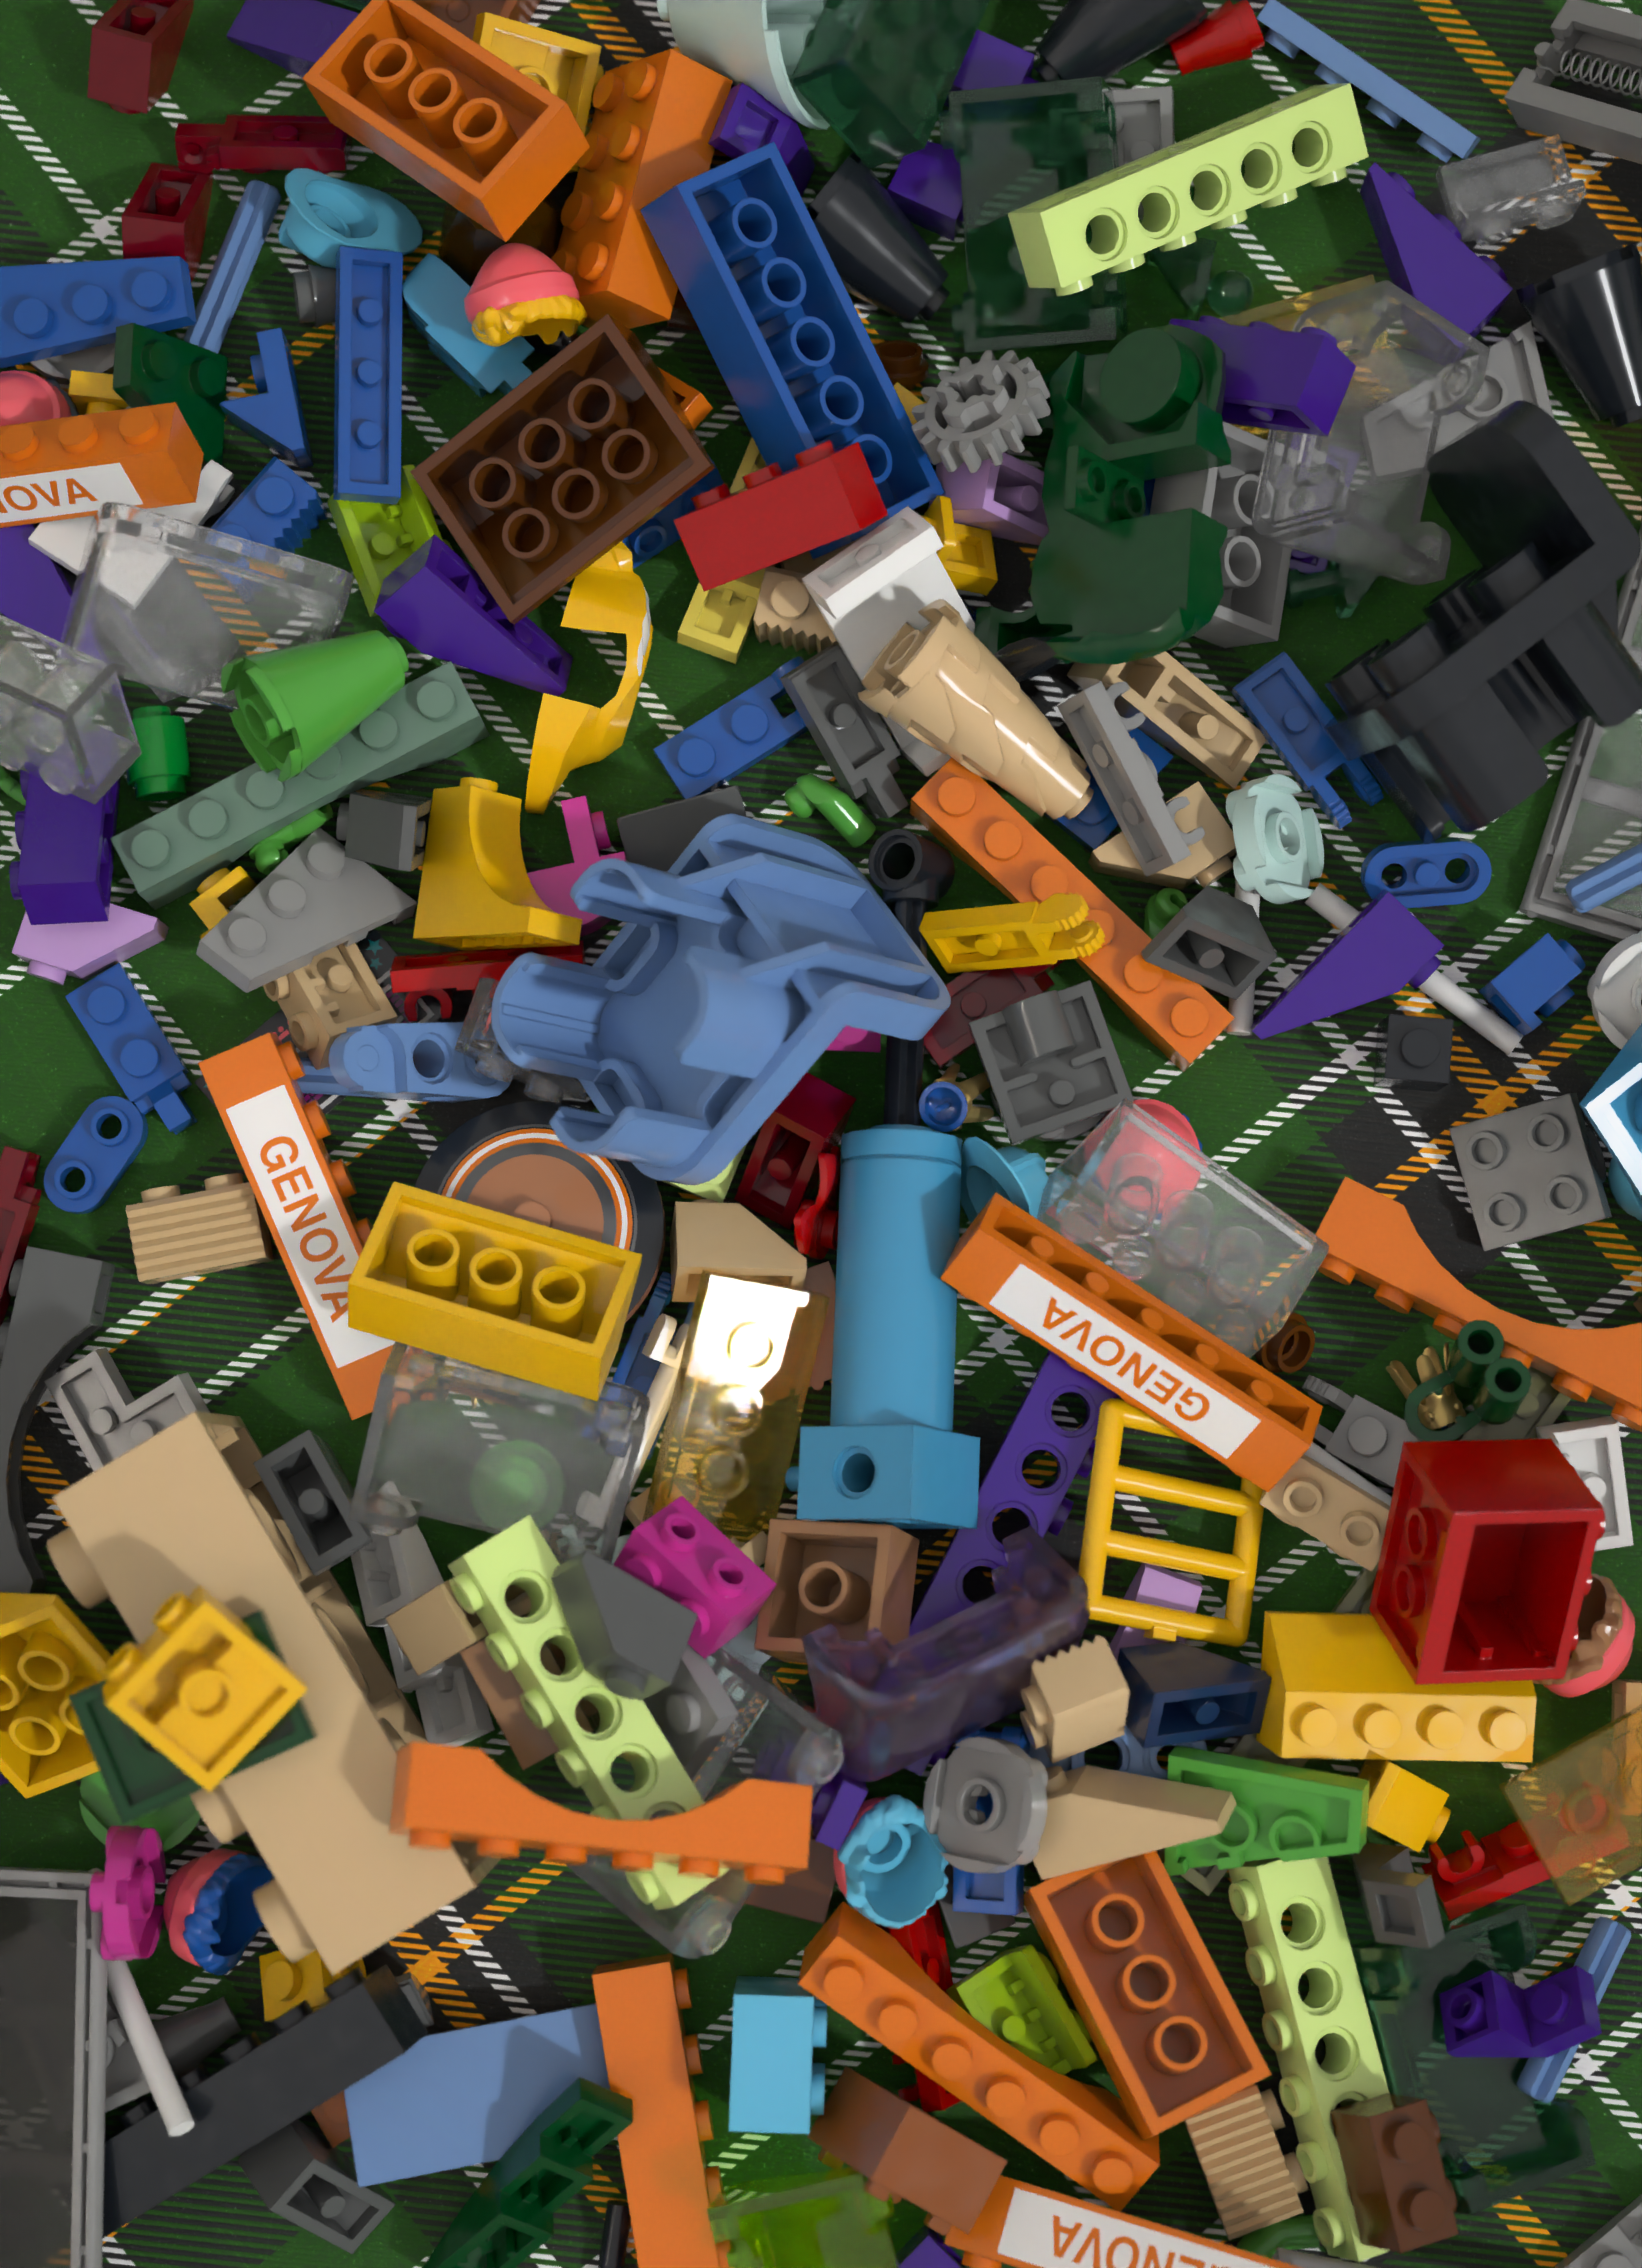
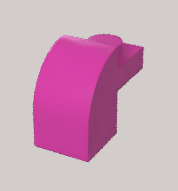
(587, 837)

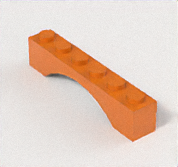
(1028, 868)
(1380, 1247)
(467, 1798)
(889, 1997)

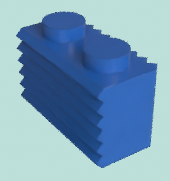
(274, 509)

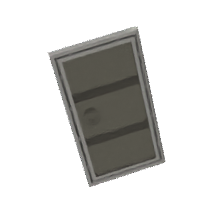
(51, 2070)

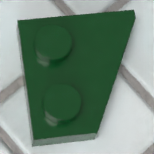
(163, 370)

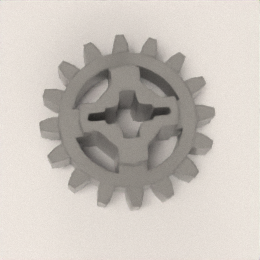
(981, 411)

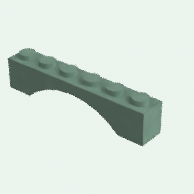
(221, 823)

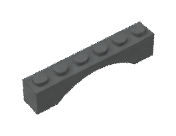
(54, 1312)

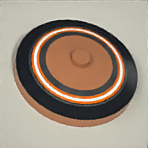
(522, 1169)

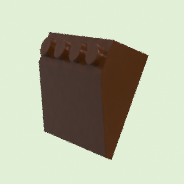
(564, 467)

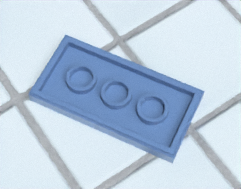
(468, 2092)

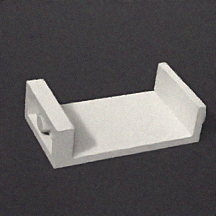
(876, 590)

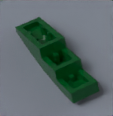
(539, 2173)

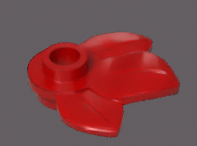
(818, 1219)

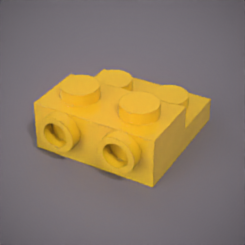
(551, 59)
(200, 1686)

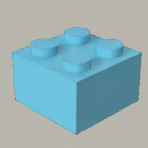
(771, 2056)

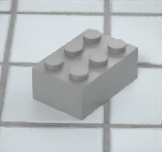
(1251, 564)

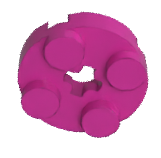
(128, 1893)

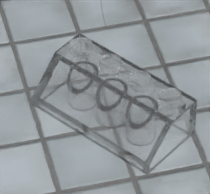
(1182, 1228)

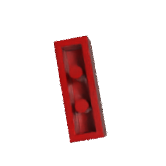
(780, 513)

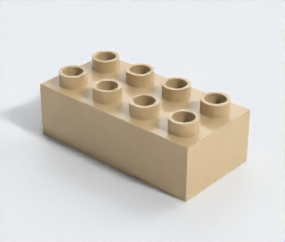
(198, 1514)

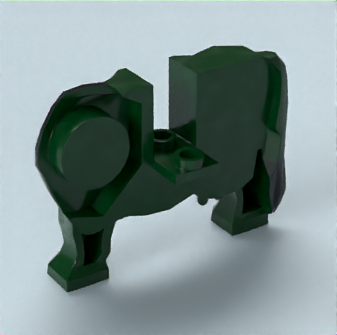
(1104, 574)

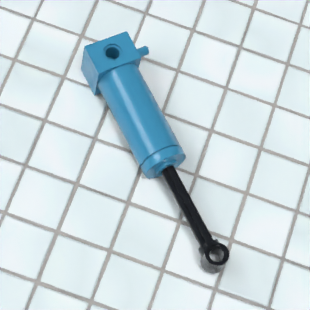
(894, 1334)

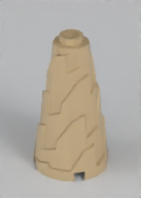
(969, 706)

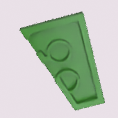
(1277, 1812)

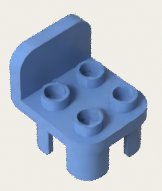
(711, 994)

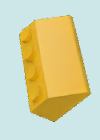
(493, 1290)
(1349, 1697)

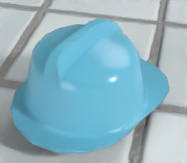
(343, 213)
(1006, 1171)

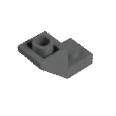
(1395, 1899)

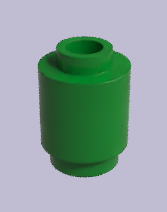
(164, 762)

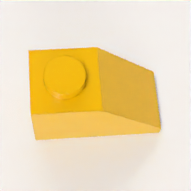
(1404, 1804)

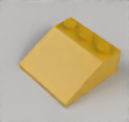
(42, 1662)

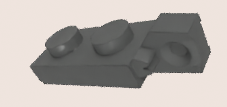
(847, 730)

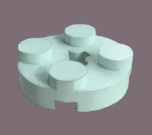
(1274, 840)

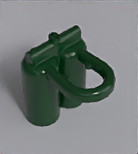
(1476, 1364)

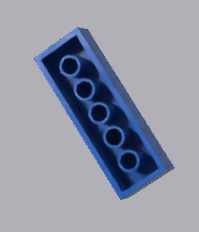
(785, 326)

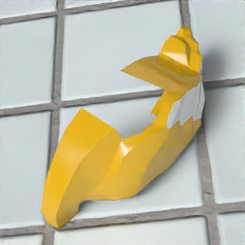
(575, 733)

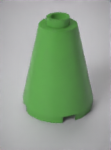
(310, 696)

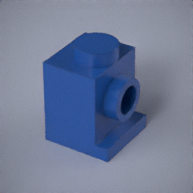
(1534, 983)

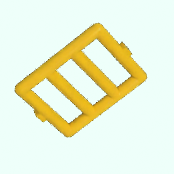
(1100, 1541)

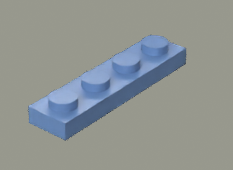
(1389, 98)

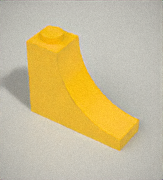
(476, 877)

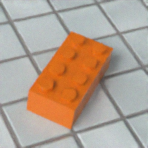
(447, 113)
(642, 140)
(1145, 1989)

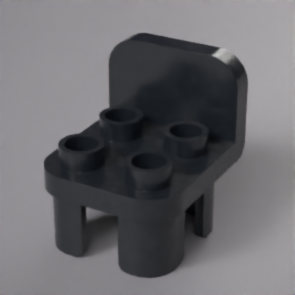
(1508, 648)

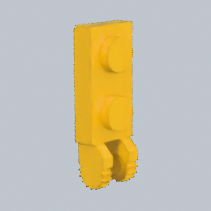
(1012, 934)

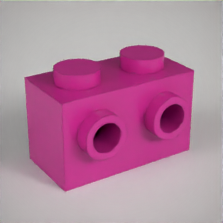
(699, 1569)

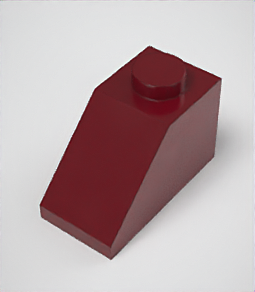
(136, 52)
(168, 215)
(787, 1149)

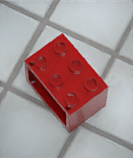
(1485, 1560)

